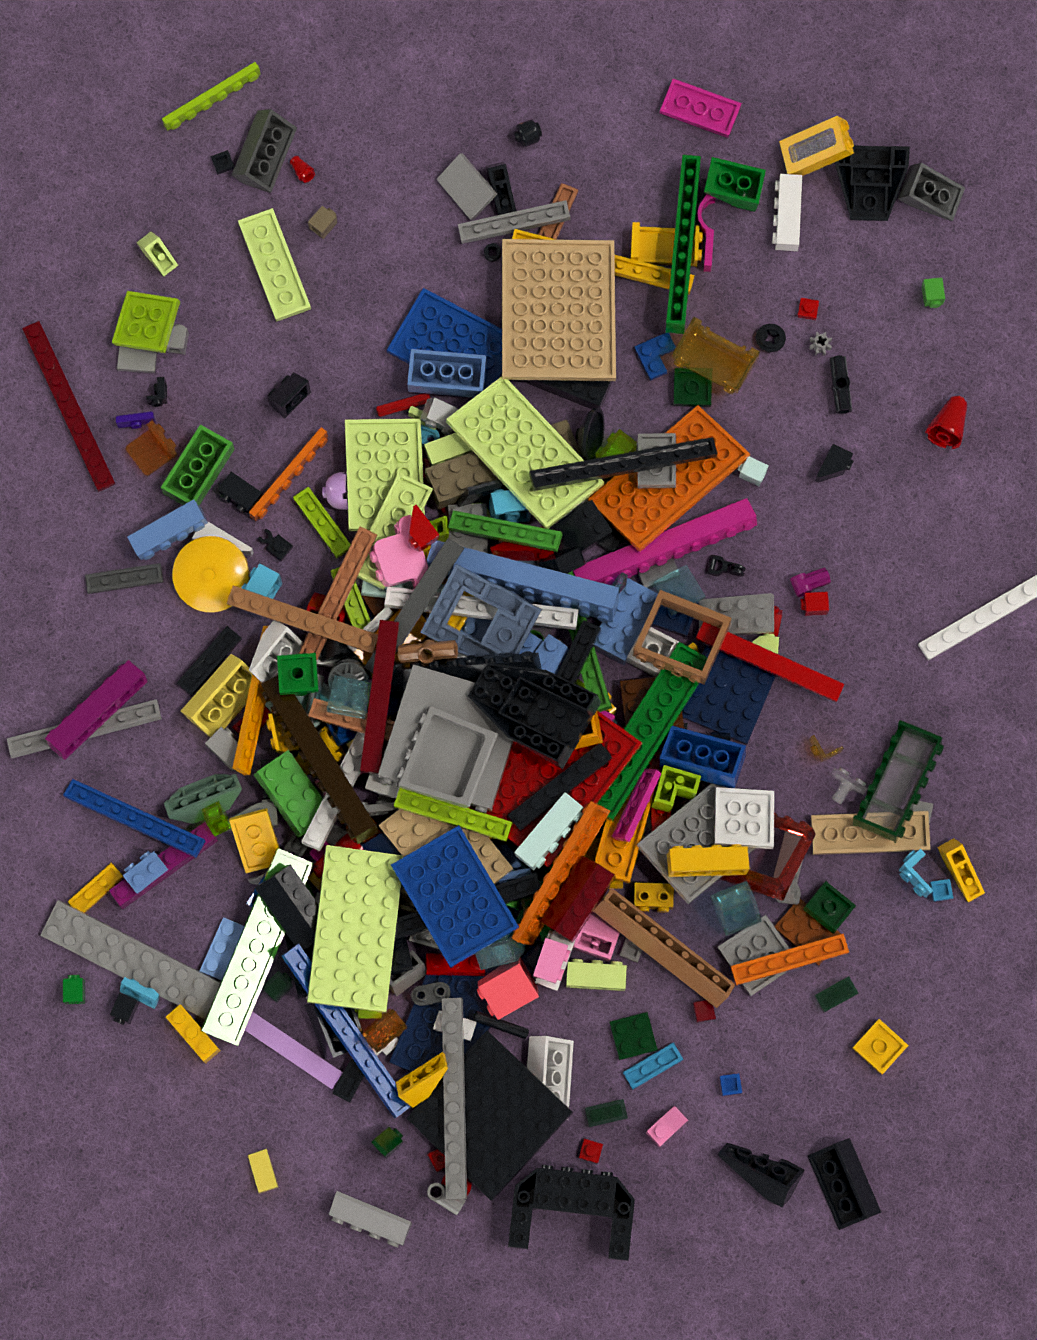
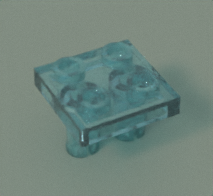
(349, 697)

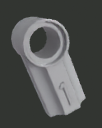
(452, 1205)

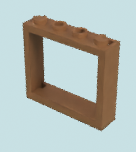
(693, 610)

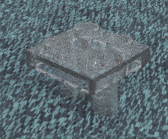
(846, 785)

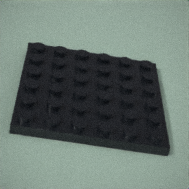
(505, 1115)

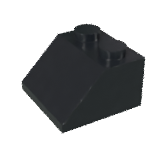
(289, 394)

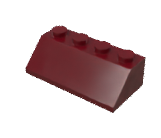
(578, 898)

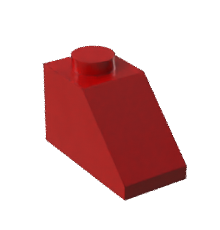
(421, 530)

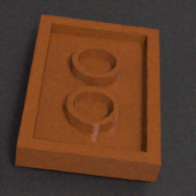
(802, 928)

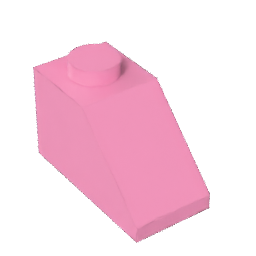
(666, 1126)

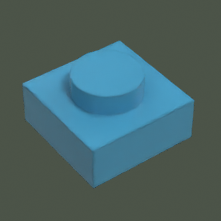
(941, 890)

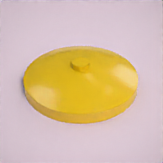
(208, 571)

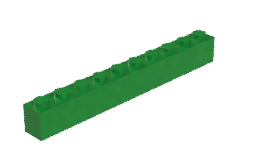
(683, 244)

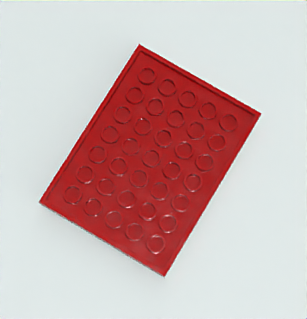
(529, 773)

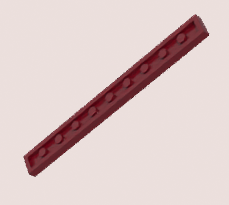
(68, 406)

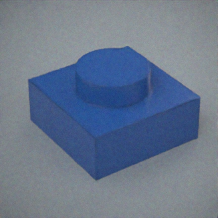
(730, 1084)

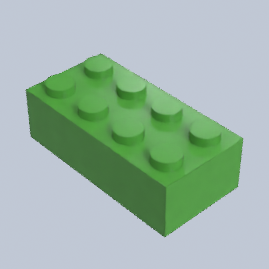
(197, 467)
(290, 791)

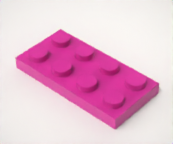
(700, 108)

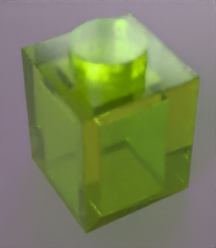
(216, 818)

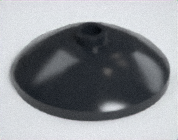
(591, 434)

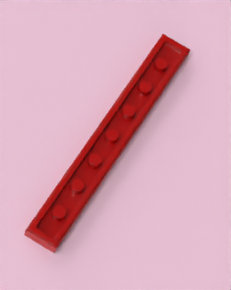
(772, 662)

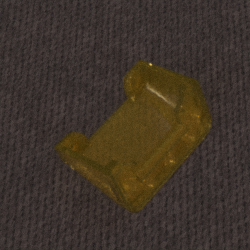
(714, 357)

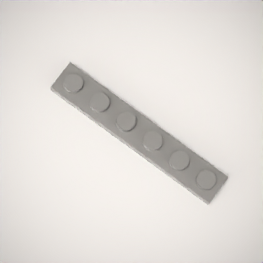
(519, 220)

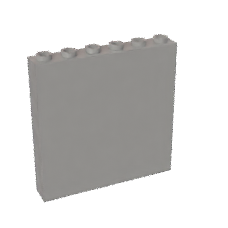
(446, 748)

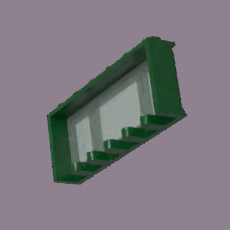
(899, 781)

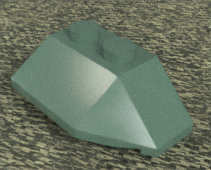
(189, 800)

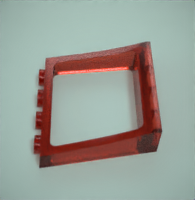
(778, 887)

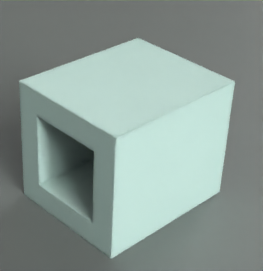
(753, 471)

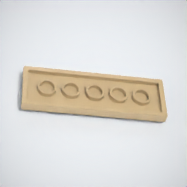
(838, 836)

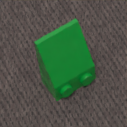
(735, 183)

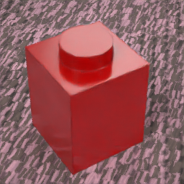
(815, 603)

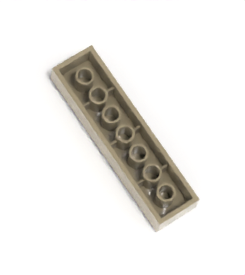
(456, 475)

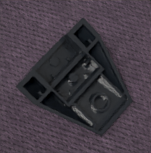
(872, 180)

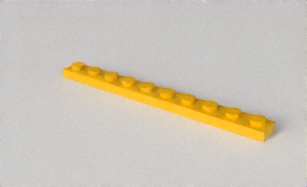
(626, 267)

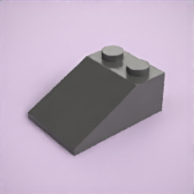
(931, 191)

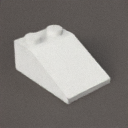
(274, 642)

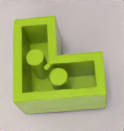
(673, 783)

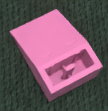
(597, 938)

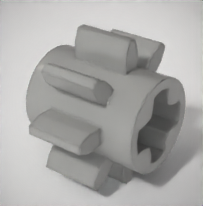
(818, 348)

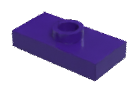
(135, 420)

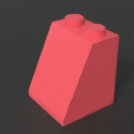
(507, 988)

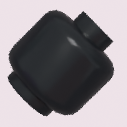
(528, 133)

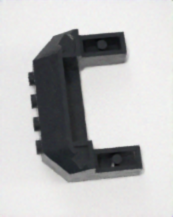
(573, 1193)

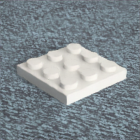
(744, 817)

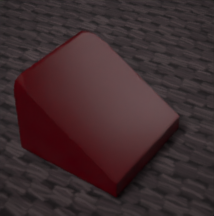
(703, 1011)

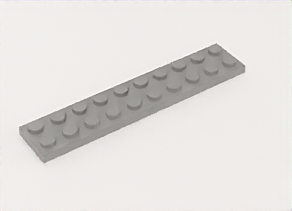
(130, 958)

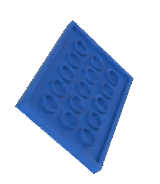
(445, 327)
(455, 896)

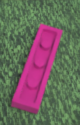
(636, 805)

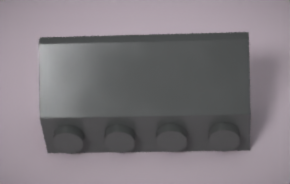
(264, 150)

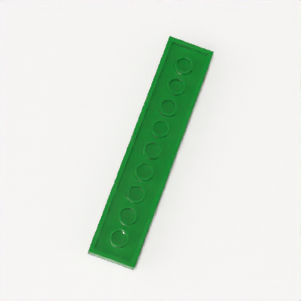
(652, 724)

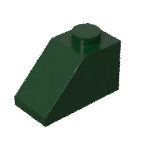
(388, 1141)

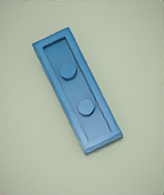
(653, 1066)

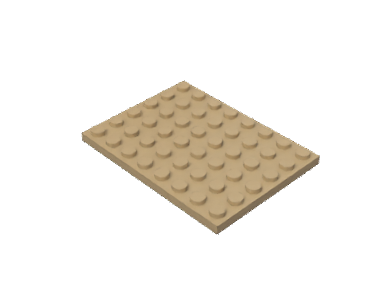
(558, 310)

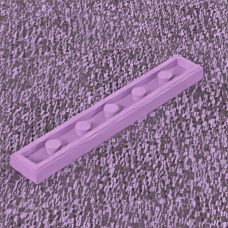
(293, 1051)

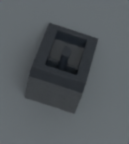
(334, 650)

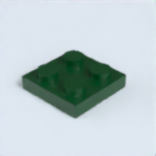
(691, 389)
(829, 907)
(633, 1036)

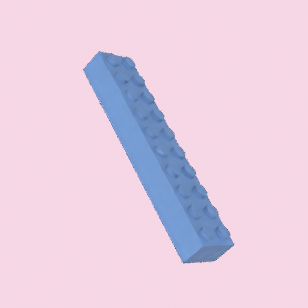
(539, 583)

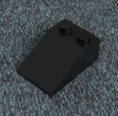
(582, 528)

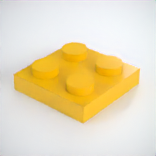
(880, 1046)

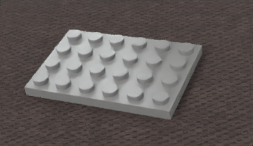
(685, 828)

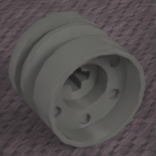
(348, 668)

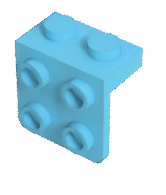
(908, 874)

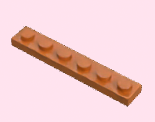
(284, 480)
(789, 959)

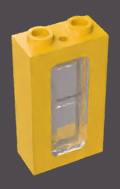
(817, 146)

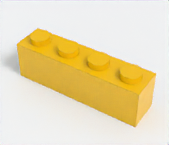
(707, 861)

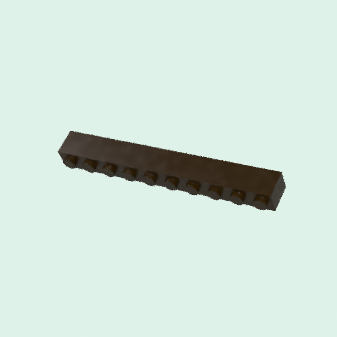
(321, 762)

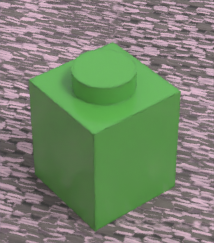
(933, 292)

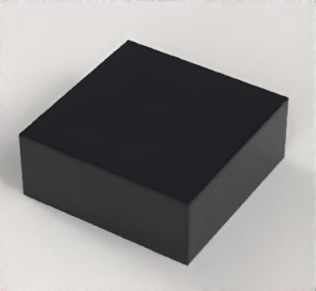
(222, 162)

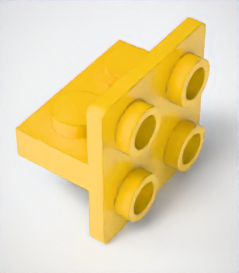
(280, 739)

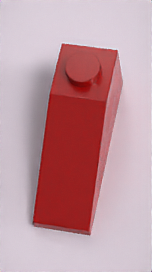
(519, 552)

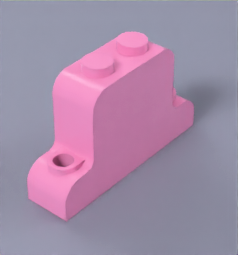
(397, 559)

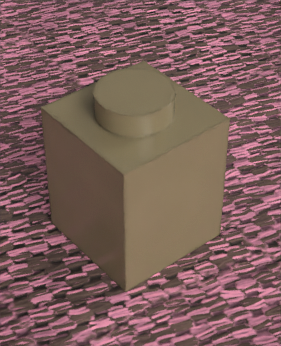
(323, 221)

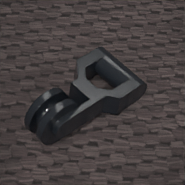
(737, 569)

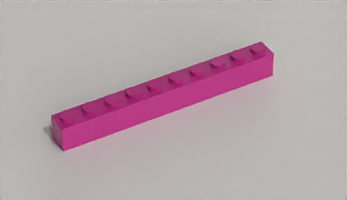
(672, 543)

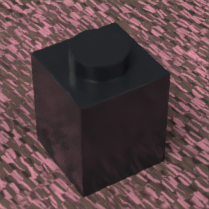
(124, 1009)

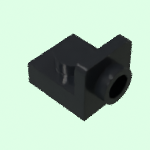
(160, 391)

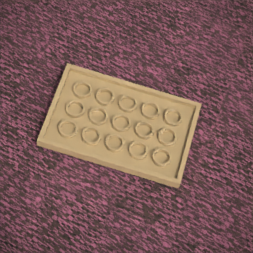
(412, 831)

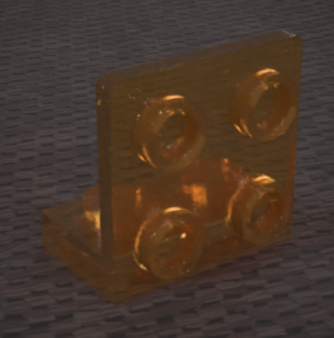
(384, 1030)

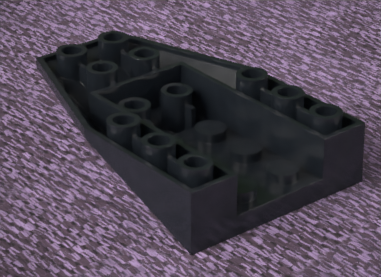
(535, 709)

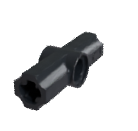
(840, 374)

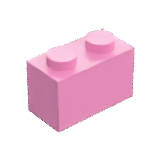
(551, 961)

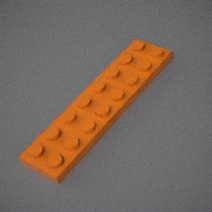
(563, 865)

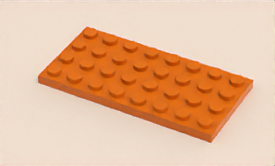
(647, 512)

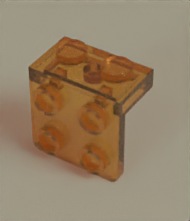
(152, 449)

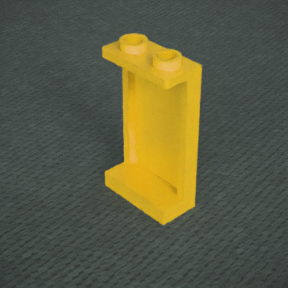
(656, 245)

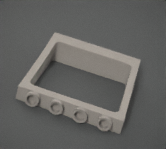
(471, 784)

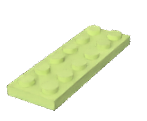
(274, 265)
(398, 503)

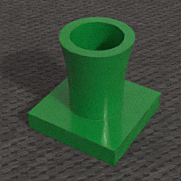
(297, 666)

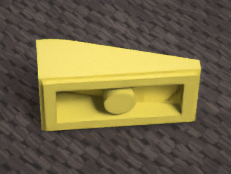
(263, 1171)

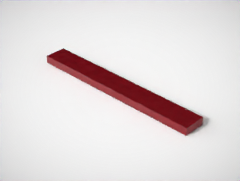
(379, 697)

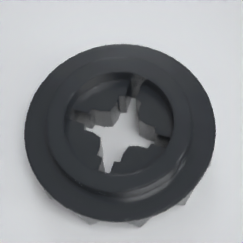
(773, 330)

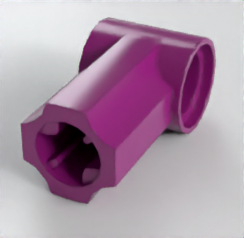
(806, 583)

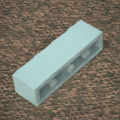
(549, 831)

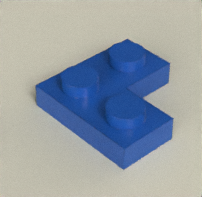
(650, 353)

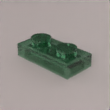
(836, 994)
(606, 1113)

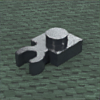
(277, 546)

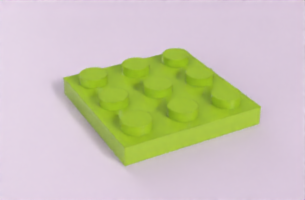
(146, 321)

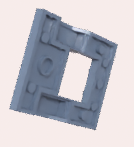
(508, 628)

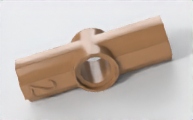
(438, 651)

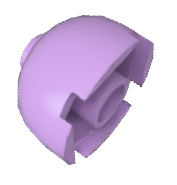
(336, 491)

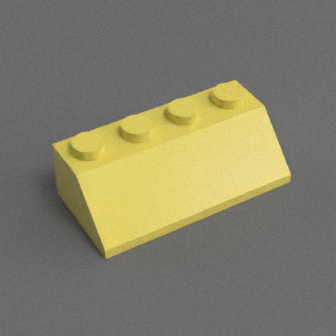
(220, 696)

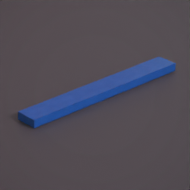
(134, 818)

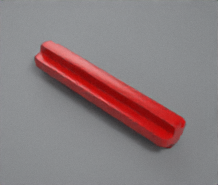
(402, 404)

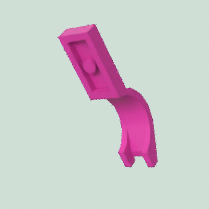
(708, 232)

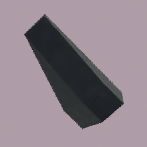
(770, 1178)

